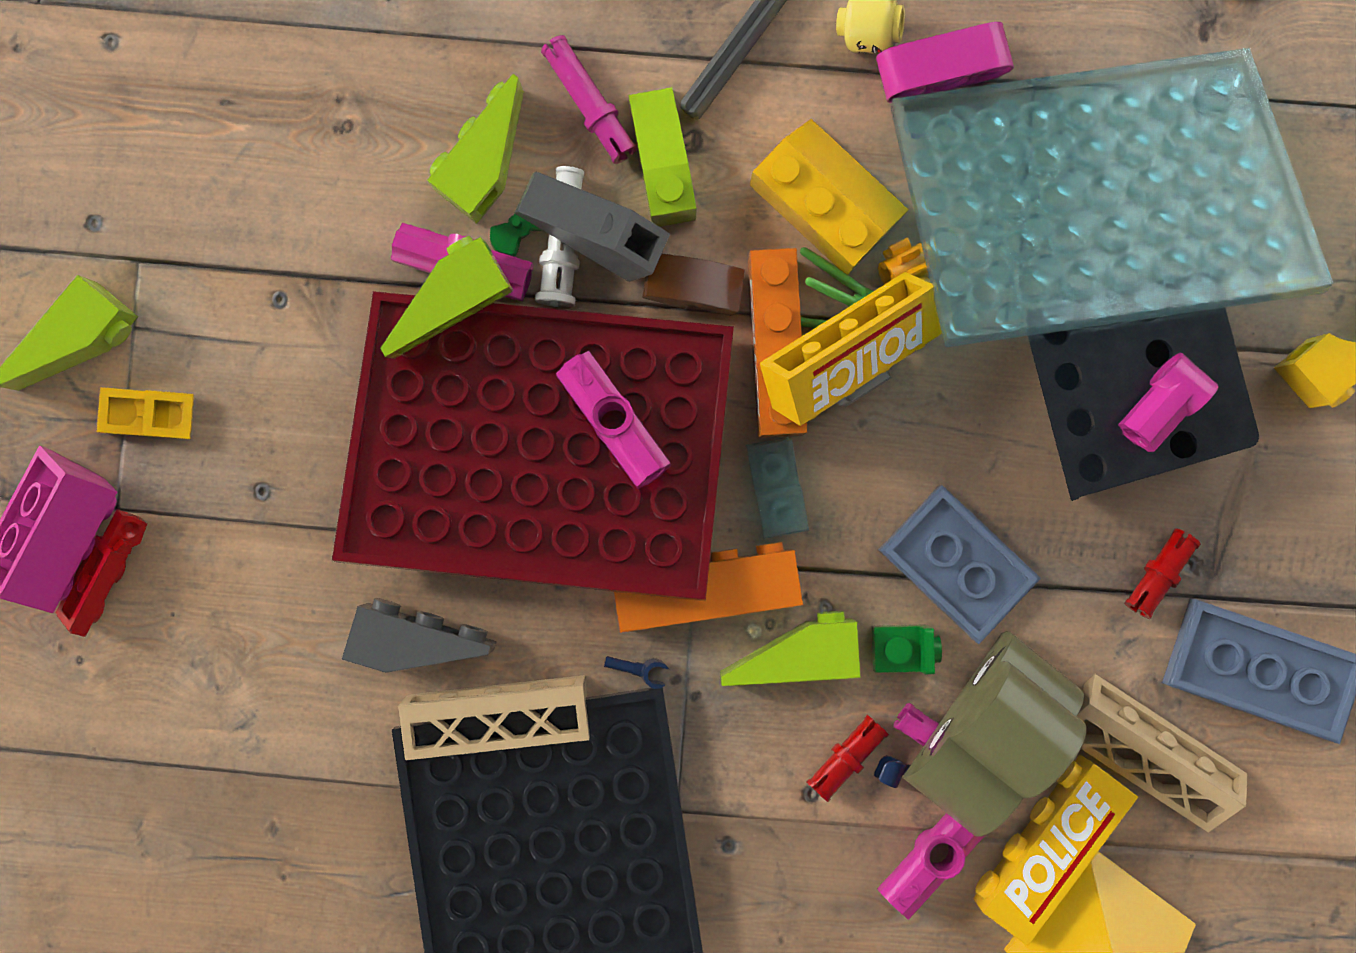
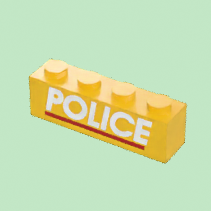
(851, 348)
(1053, 849)

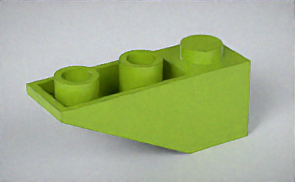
(479, 163)

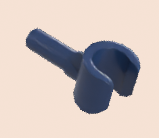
(637, 669)
(890, 771)

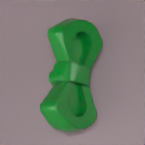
(507, 236)

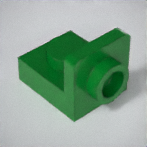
(905, 648)

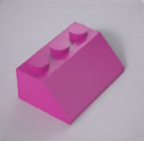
(50, 529)

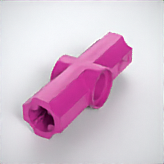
(424, 248)
(595, 397)
(917, 877)

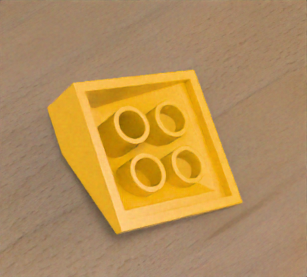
(1110, 915)

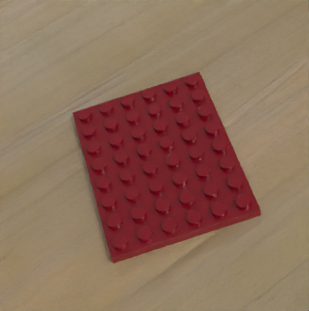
(492, 471)

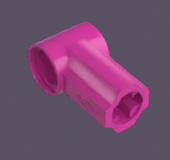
(1176, 392)

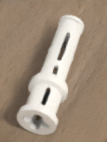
(560, 261)

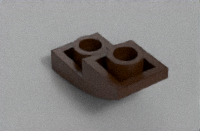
(695, 282)

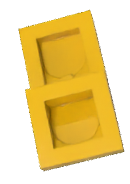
(145, 413)

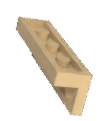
(494, 700)
(1163, 751)

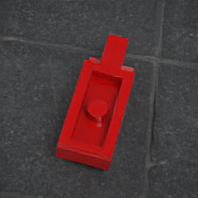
(99, 572)

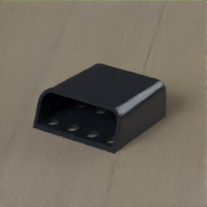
(1104, 370)

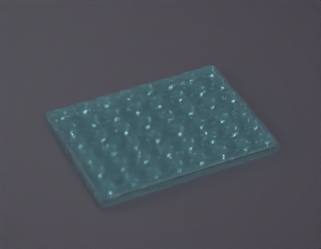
(1105, 198)

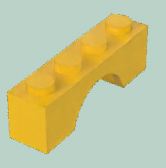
(1321, 370)

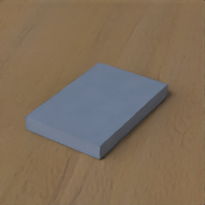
(959, 564)

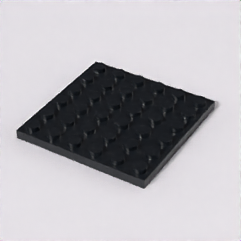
(553, 839)

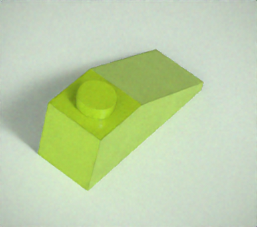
(663, 157)
(453, 291)
(73, 330)
(808, 652)

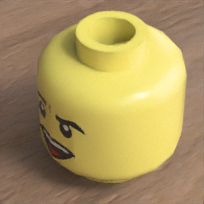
(871, 25)

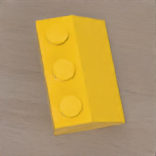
(827, 195)

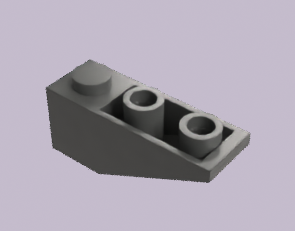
(593, 226)
(397, 641)

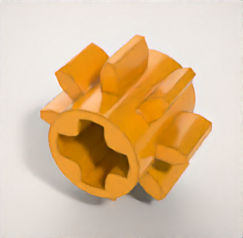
(903, 258)

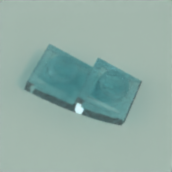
(777, 487)

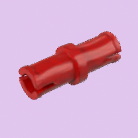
(1162, 573)
(847, 758)

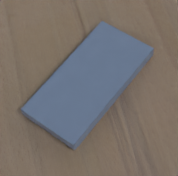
(1263, 670)

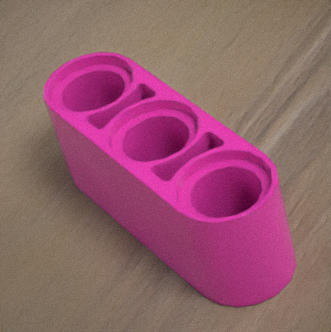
(945, 61)

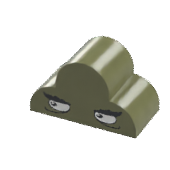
(1001, 738)

